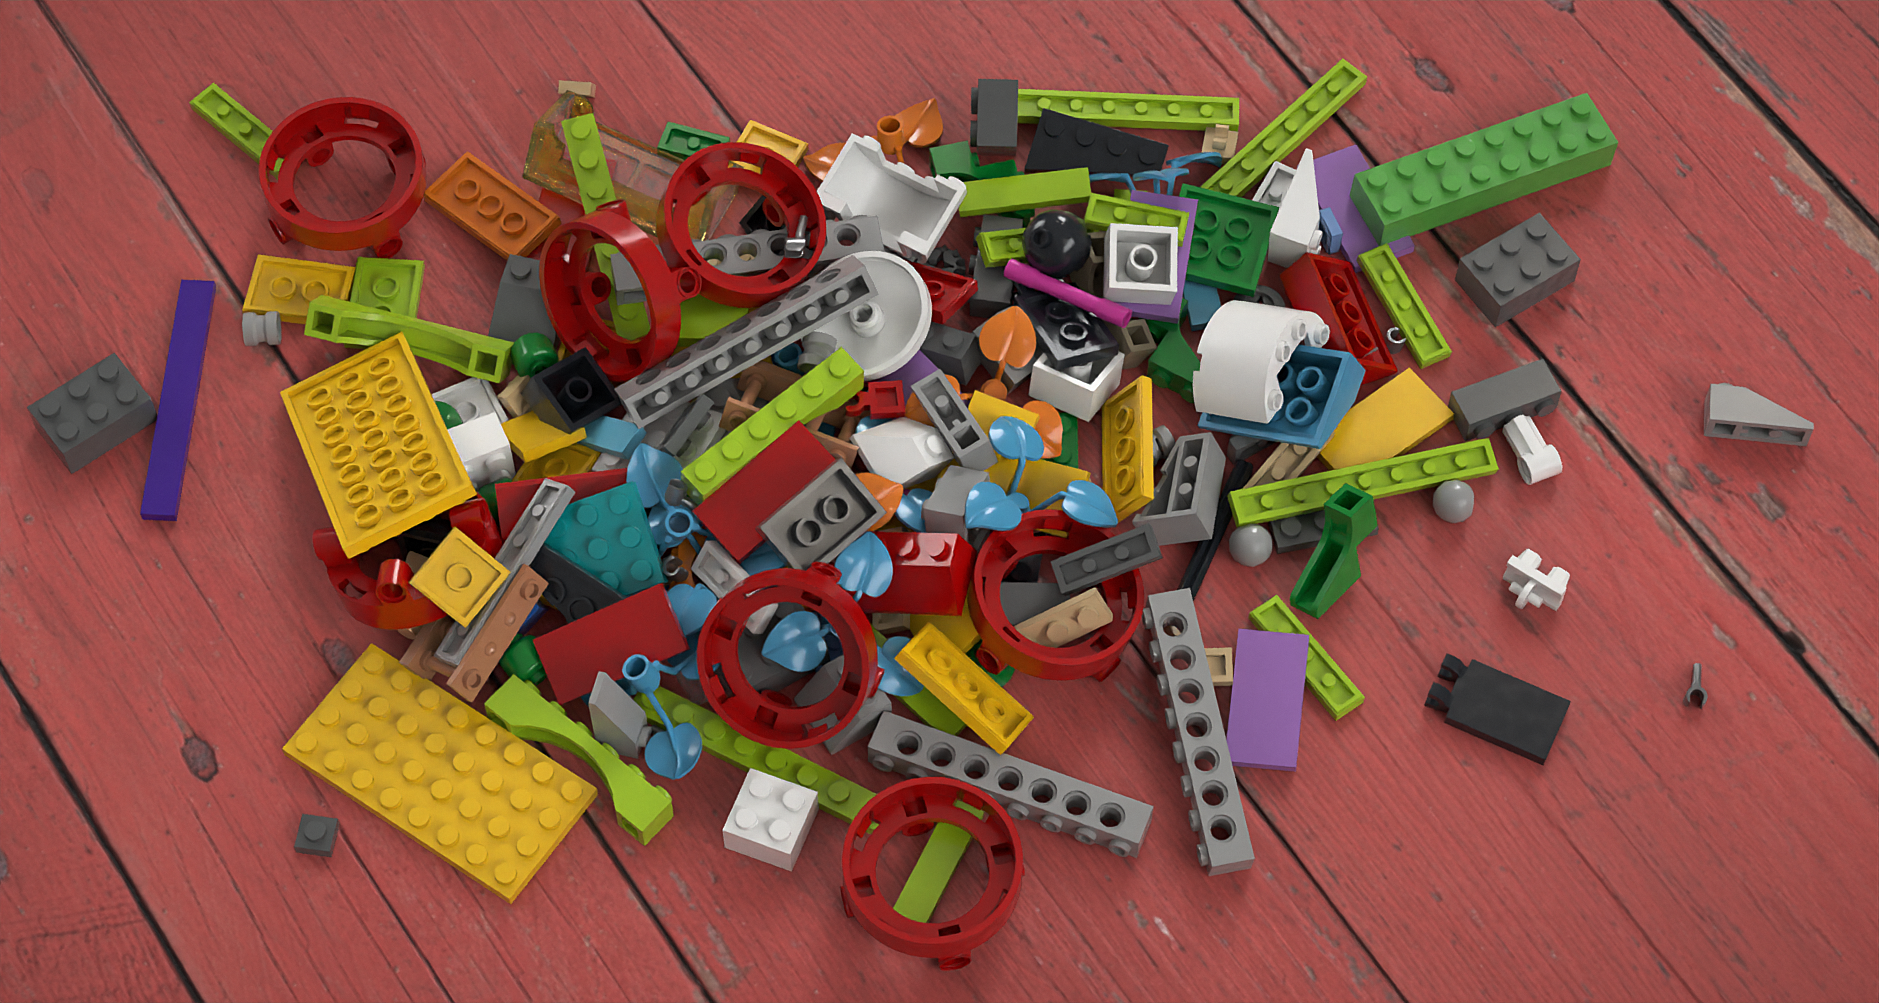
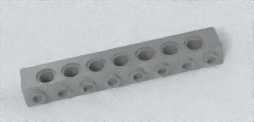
(728, 248)
(746, 341)
(1178, 610)
(1030, 779)

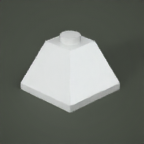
(903, 451)

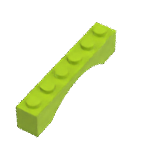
(364, 325)
(812, 395)
(526, 714)

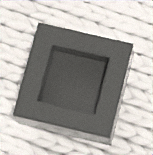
(316, 835)

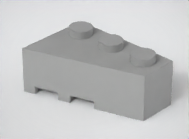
(1187, 492)

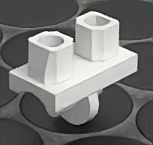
(1532, 584)

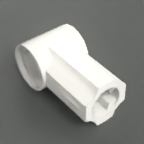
(1534, 458)

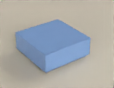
(1331, 231)

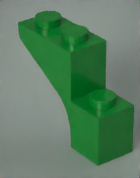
(959, 162)
(1173, 360)
(1335, 562)

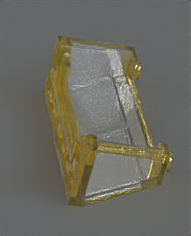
(635, 168)

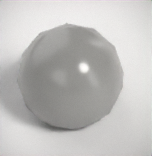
(1453, 501)
(1250, 545)

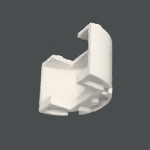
(908, 207)
(1244, 353)

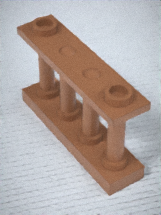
(768, 382)
(487, 646)

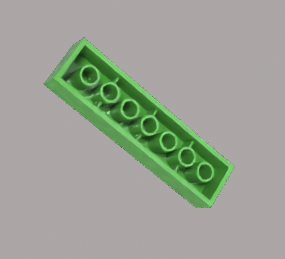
(1483, 169)

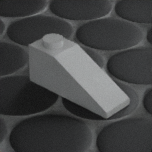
(1745, 415)
(954, 422)
(617, 718)

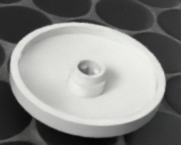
(889, 326)

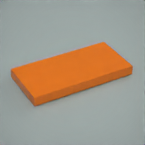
(491, 208)

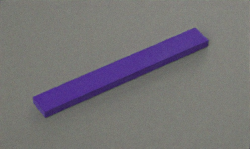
(178, 401)

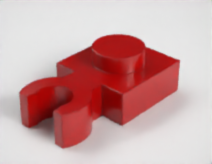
(883, 400)

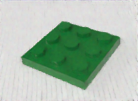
(1228, 240)

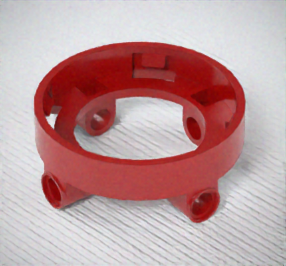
(309, 137)
(787, 198)
(572, 293)
(390, 599)
(1005, 645)
(769, 715)
(914, 809)

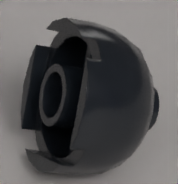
(1056, 243)

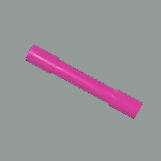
(1100, 307)

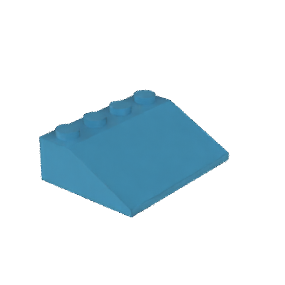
(1316, 392)

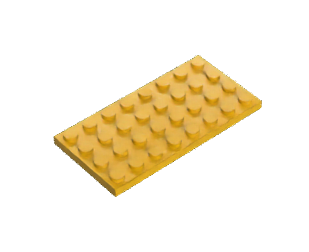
(377, 445)
(441, 773)

